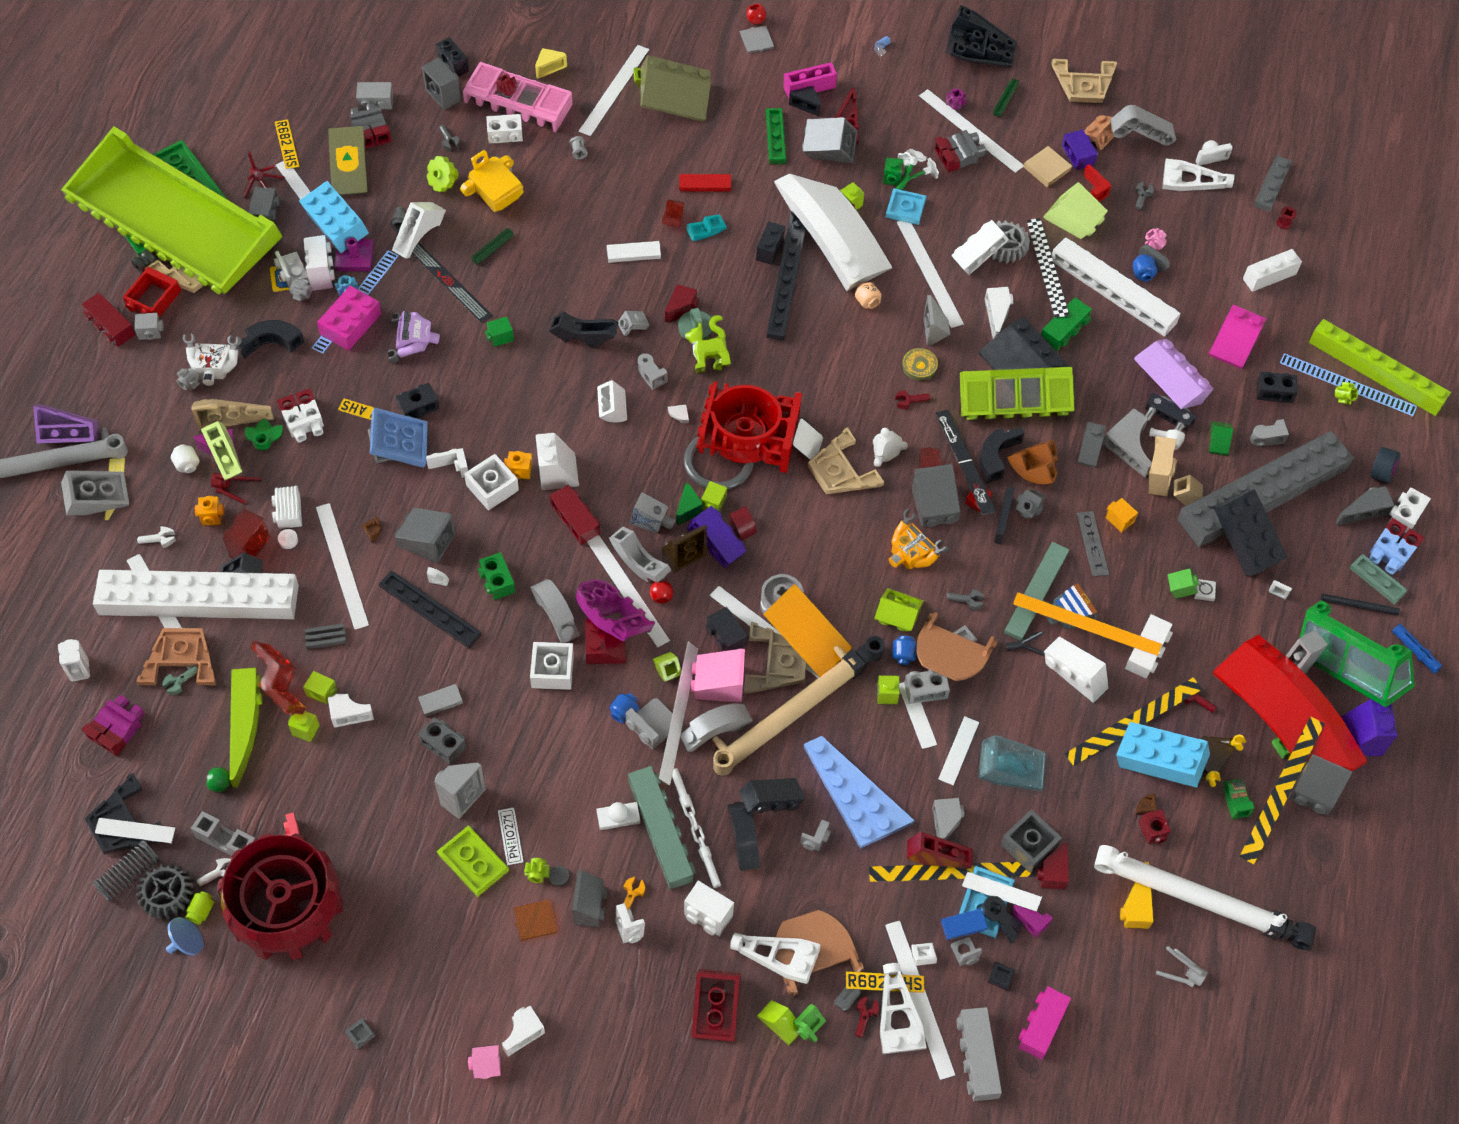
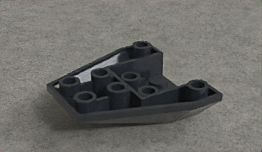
(978, 40)

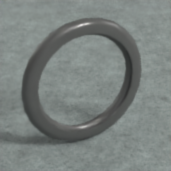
(690, 469)

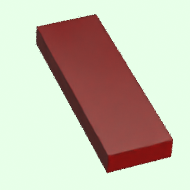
(704, 182)

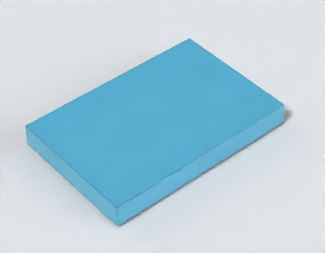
(974, 899)

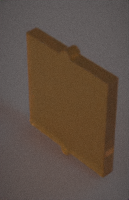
(535, 920)

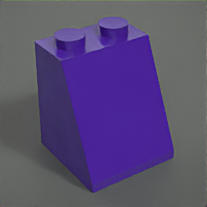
(1372, 727)

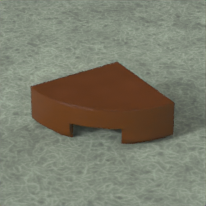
(372, 529)
(1147, 804)

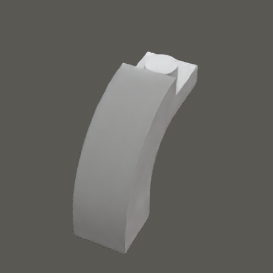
(636, 557)
(554, 604)
(716, 721)

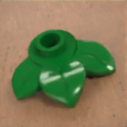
(263, 432)

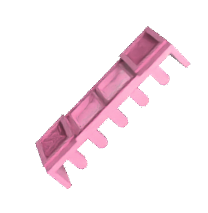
(530, 97)

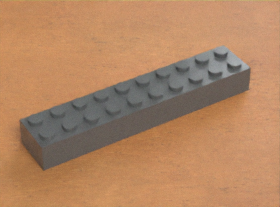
(1273, 482)

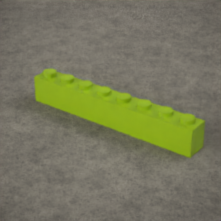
(1379, 367)

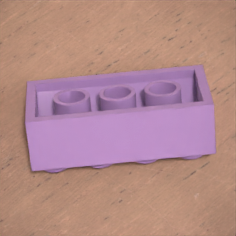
(1174, 374)

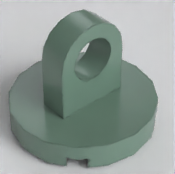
(691, 320)

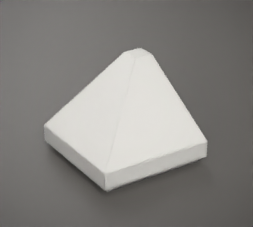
(1280, 589)

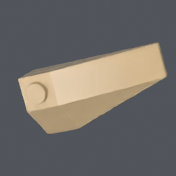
(229, 412)

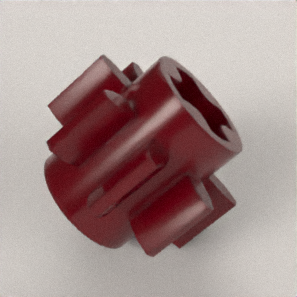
(506, 85)

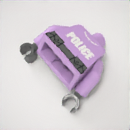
(412, 335)

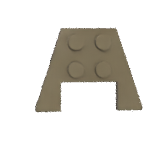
(783, 666)

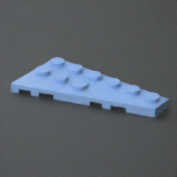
(860, 802)

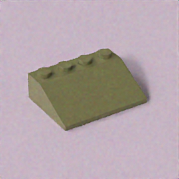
(675, 88)

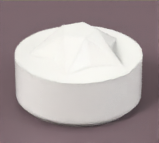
(287, 539)

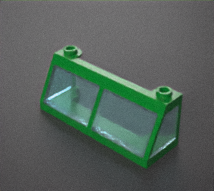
(1358, 661)

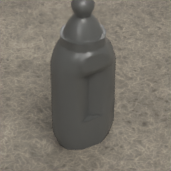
(846, 998)

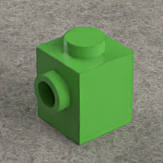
(1183, 583)

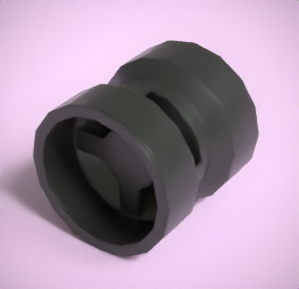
(143, 261)

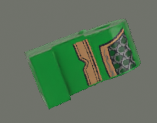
(1237, 799)

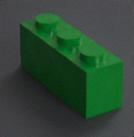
(1061, 329)

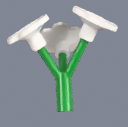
(910, 159)

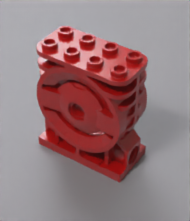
(744, 433)

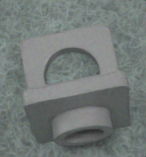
(968, 958)

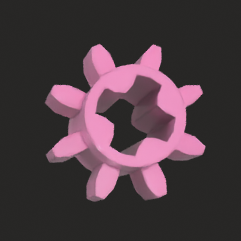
(1156, 238)

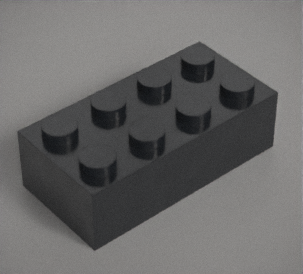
(1250, 532)

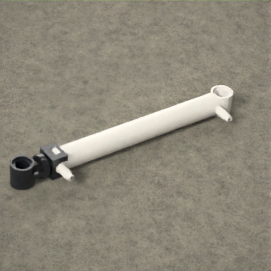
(1273, 923)

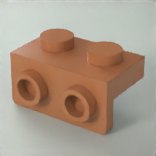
(1100, 131)

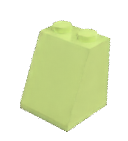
(1077, 212)

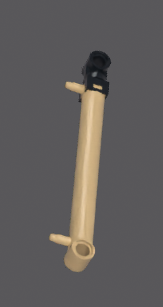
(850, 667)

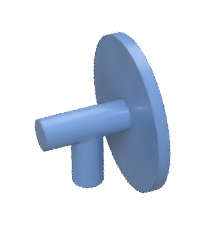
(184, 937)

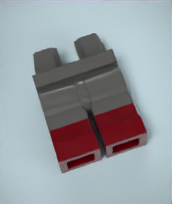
(373, 121)
(959, 150)

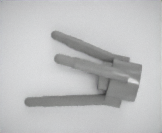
(1195, 973)

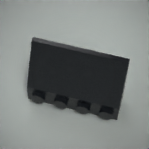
(1020, 348)

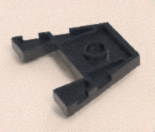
(115, 809)

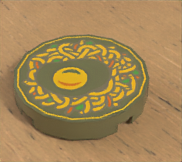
(920, 364)

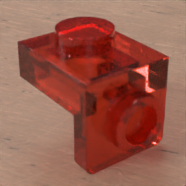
(673, 213)

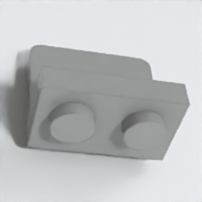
(650, 722)

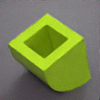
(667, 666)

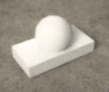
(1212, 152)
(618, 815)

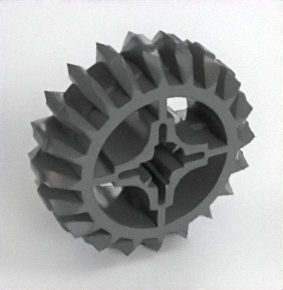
(176, 878)

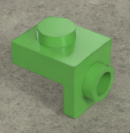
(809, 1022)

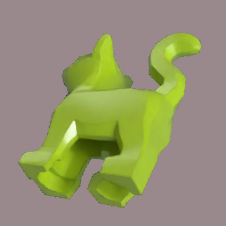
(710, 348)

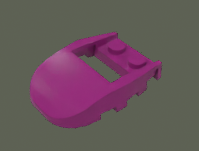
(601, 599)

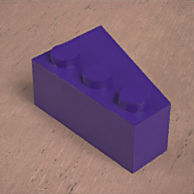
(720, 537)

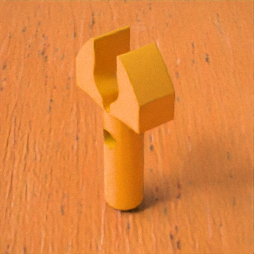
(632, 894)

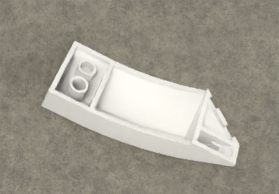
(835, 229)

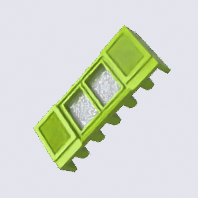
(1016, 392)

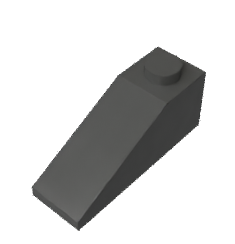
(1371, 504)

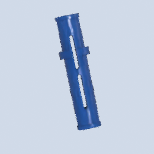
(1424, 655)

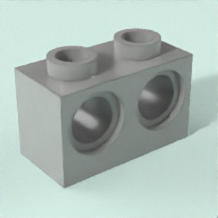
(928, 690)

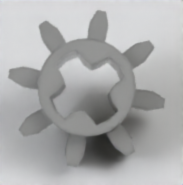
(300, 289)
(188, 378)

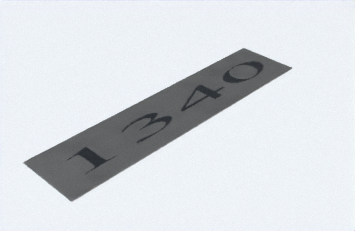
(1092, 543)

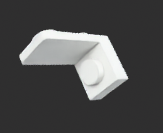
(454, 456)

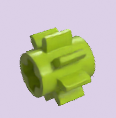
(1346, 393)
(537, 870)

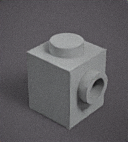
(148, 326)

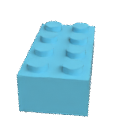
(333, 216)
(1163, 754)

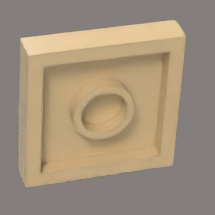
(1047, 166)

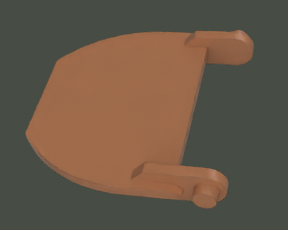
(951, 653)
(821, 929)

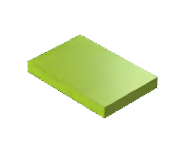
(473, 861)

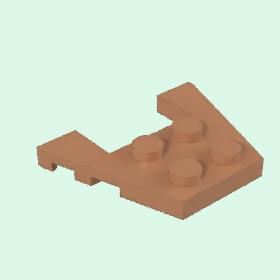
(179, 648)

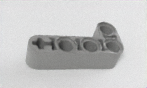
(1143, 122)

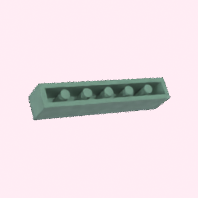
(660, 827)

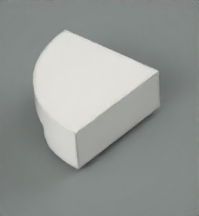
(679, 413)
(437, 577)

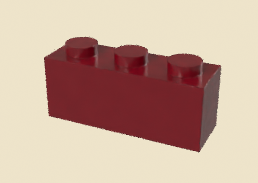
(107, 319)
(575, 514)

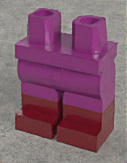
(114, 725)

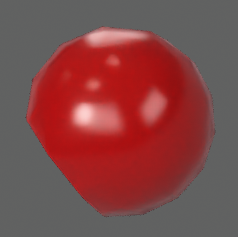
(756, 14)
(661, 592)

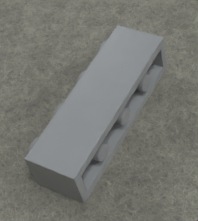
(979, 1054)

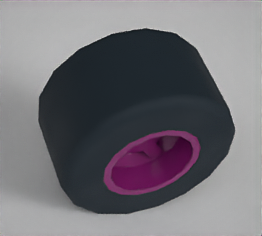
(1385, 465)

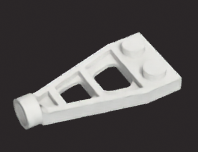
(1173, 174)
(802, 961)
(900, 1039)

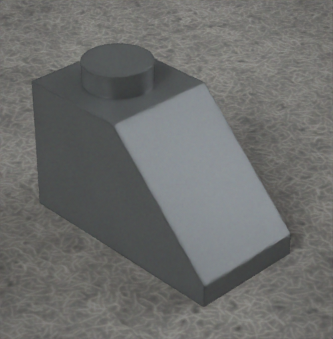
(1091, 444)

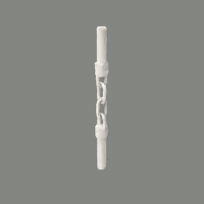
(704, 851)

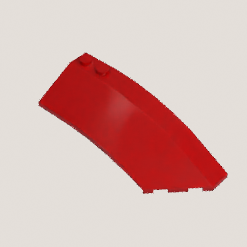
(1287, 700)

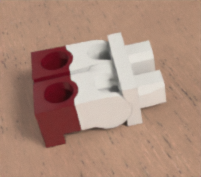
(301, 421)

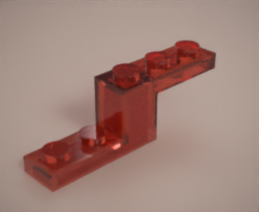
(277, 678)

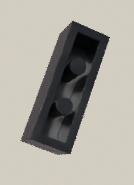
(772, 795)

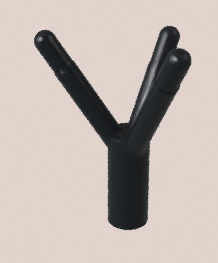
(1022, 643)

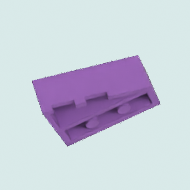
(62, 426)

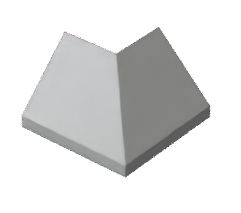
(935, 322)

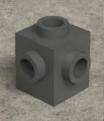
(1030, 503)

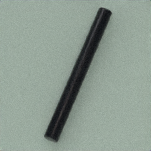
(1360, 604)

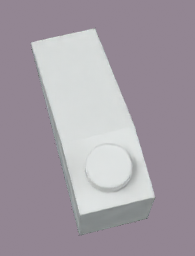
(998, 305)

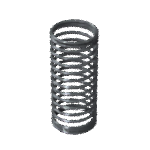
(102, 890)

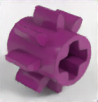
(956, 99)

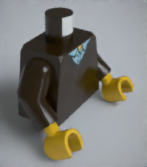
(1220, 752)

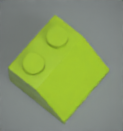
(898, 610)

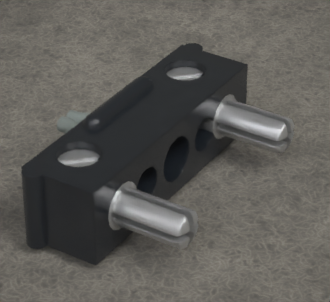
(1169, 411)

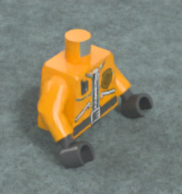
(912, 546)

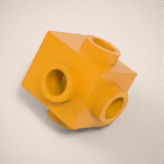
(519, 464)
(209, 510)

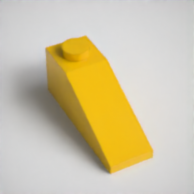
(1138, 907)

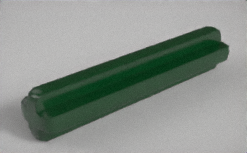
(1006, 97)
(493, 245)

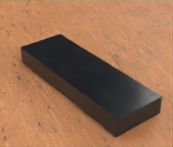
(1004, 515)

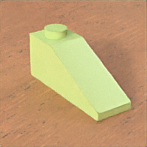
(222, 449)

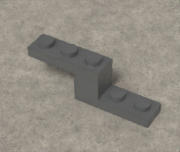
(1272, 183)

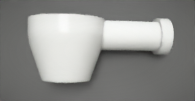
(1175, 434)

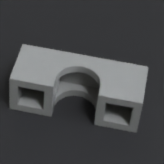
(217, 835)

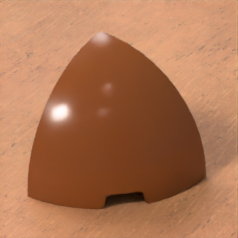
(1036, 462)

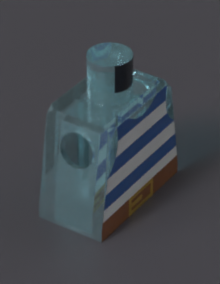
(1075, 601)

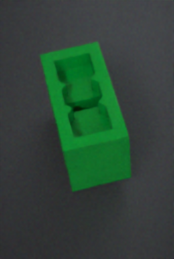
(493, 577)

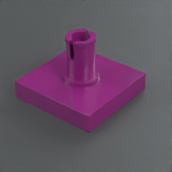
(356, 257)

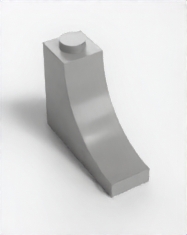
(1125, 441)

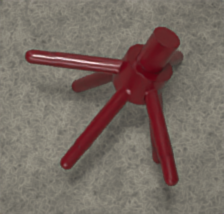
(257, 174)

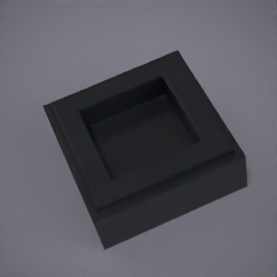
(1001, 976)

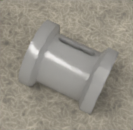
(578, 147)

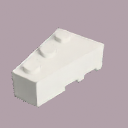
(319, 262)
(1077, 668)

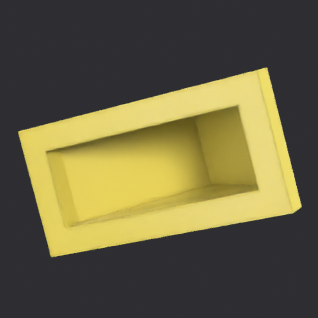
(549, 62)

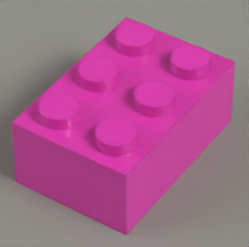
(349, 318)

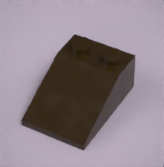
(686, 549)

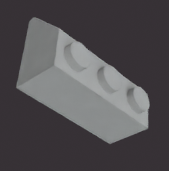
(459, 787)

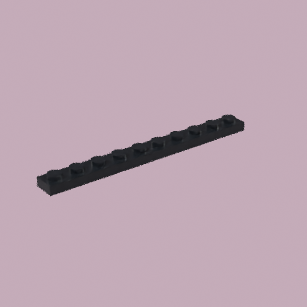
(786, 279)

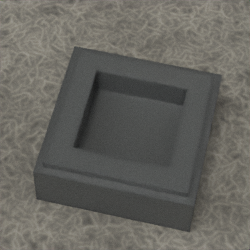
(360, 1033)

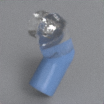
(879, 45)

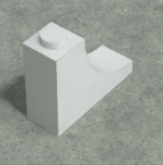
(417, 222)

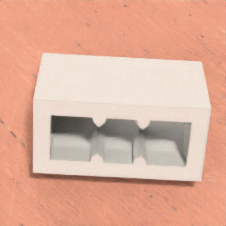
(612, 402)

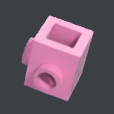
(485, 1062)

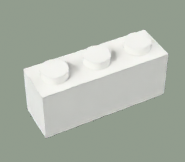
(980, 247)
(1272, 270)
(1143, 662)

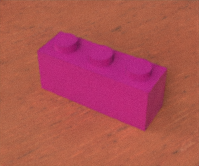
(822, 77)
(1043, 1022)

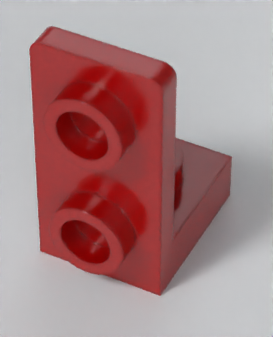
(1101, 185)

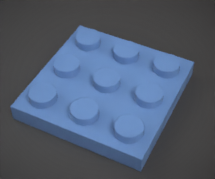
(398, 437)

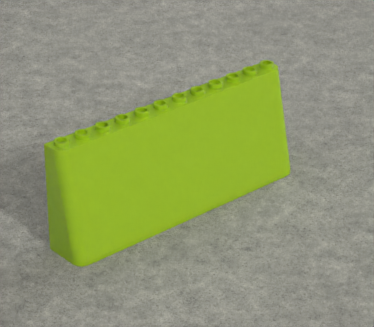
(170, 213)

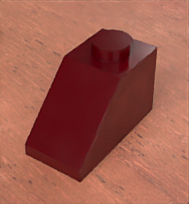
(681, 302)
(1054, 869)

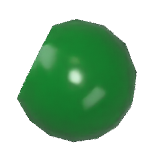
(218, 780)

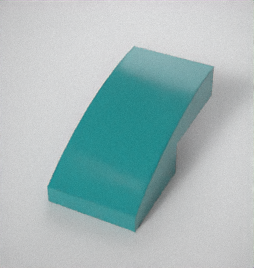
(708, 227)

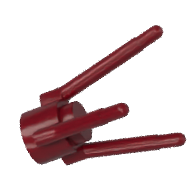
(220, 484)

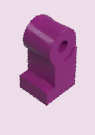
(1031, 919)

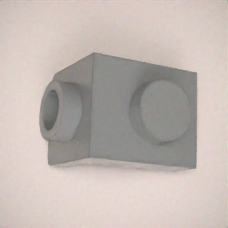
(632, 320)
(815, 843)

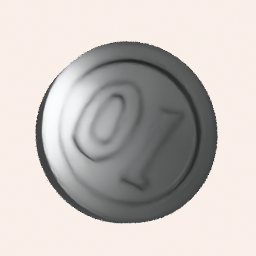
(558, 876)

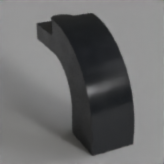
(270, 332)
(989, 461)
(744, 836)

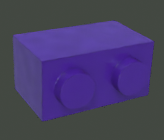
(1079, 149)

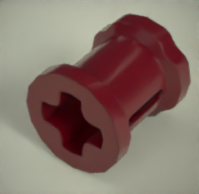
(1287, 215)

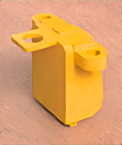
(493, 181)

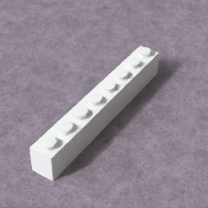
(1115, 286)

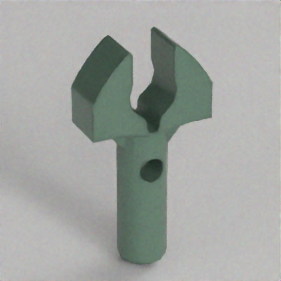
(177, 681)

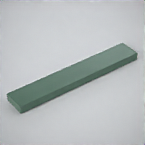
(1037, 589)

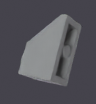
(947, 816)

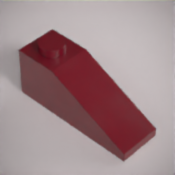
(938, 852)

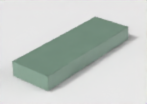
(1378, 579)

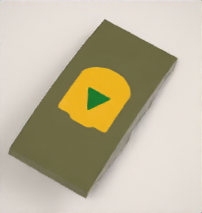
(348, 160)

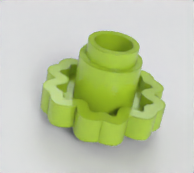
(441, 173)

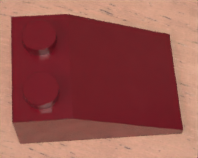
(716, 1005)

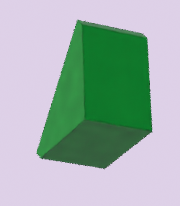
(1220, 438)
(689, 505)

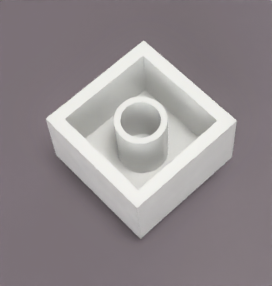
(491, 482)
(552, 665)
(708, 909)

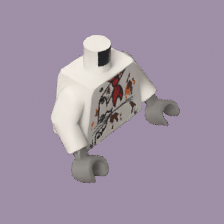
(212, 360)

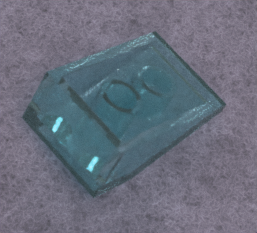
(1011, 763)

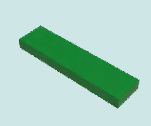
(775, 136)

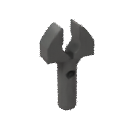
(448, 139)
(1143, 194)
(975, 594)

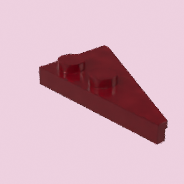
(849, 111)

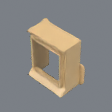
(1162, 466)

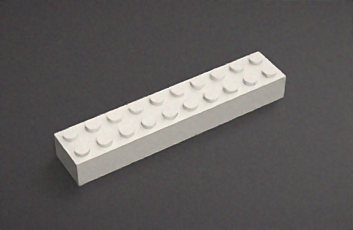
(196, 594)

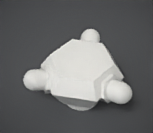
(887, 446)

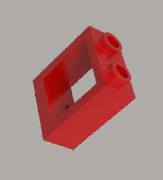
(158, 279)

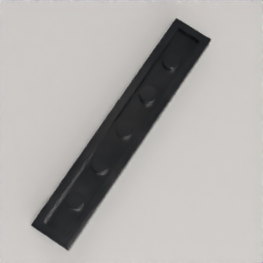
(430, 609)

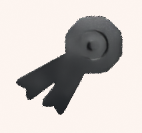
(995, 910)

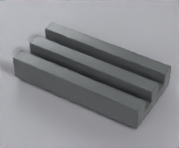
(323, 633)

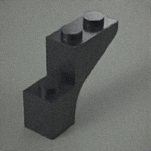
(589, 331)

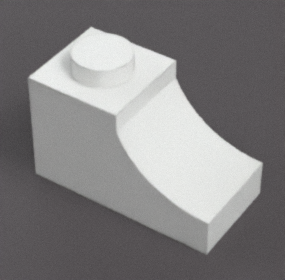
(346, 712)
(525, 1030)

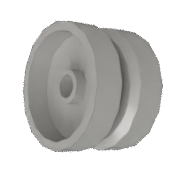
(775, 588)

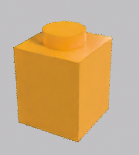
(1121, 514)

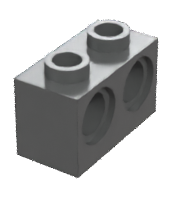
(439, 743)

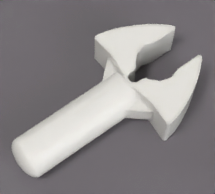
(160, 537)
(218, 872)

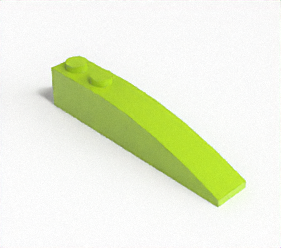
(244, 719)

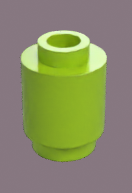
(199, 907)

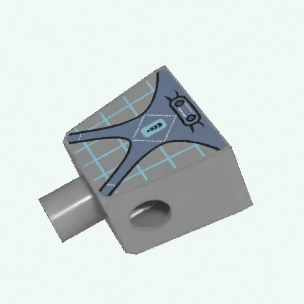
(651, 514)

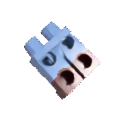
(1395, 553)

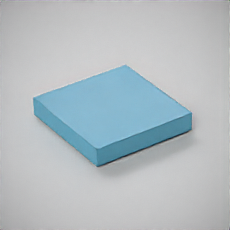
(906, 206)

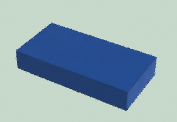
(964, 924)

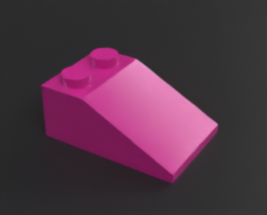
(1237, 336)

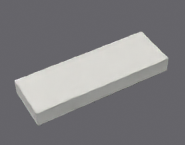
(633, 251)

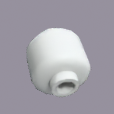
(185, 458)

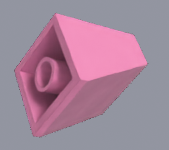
(719, 676)

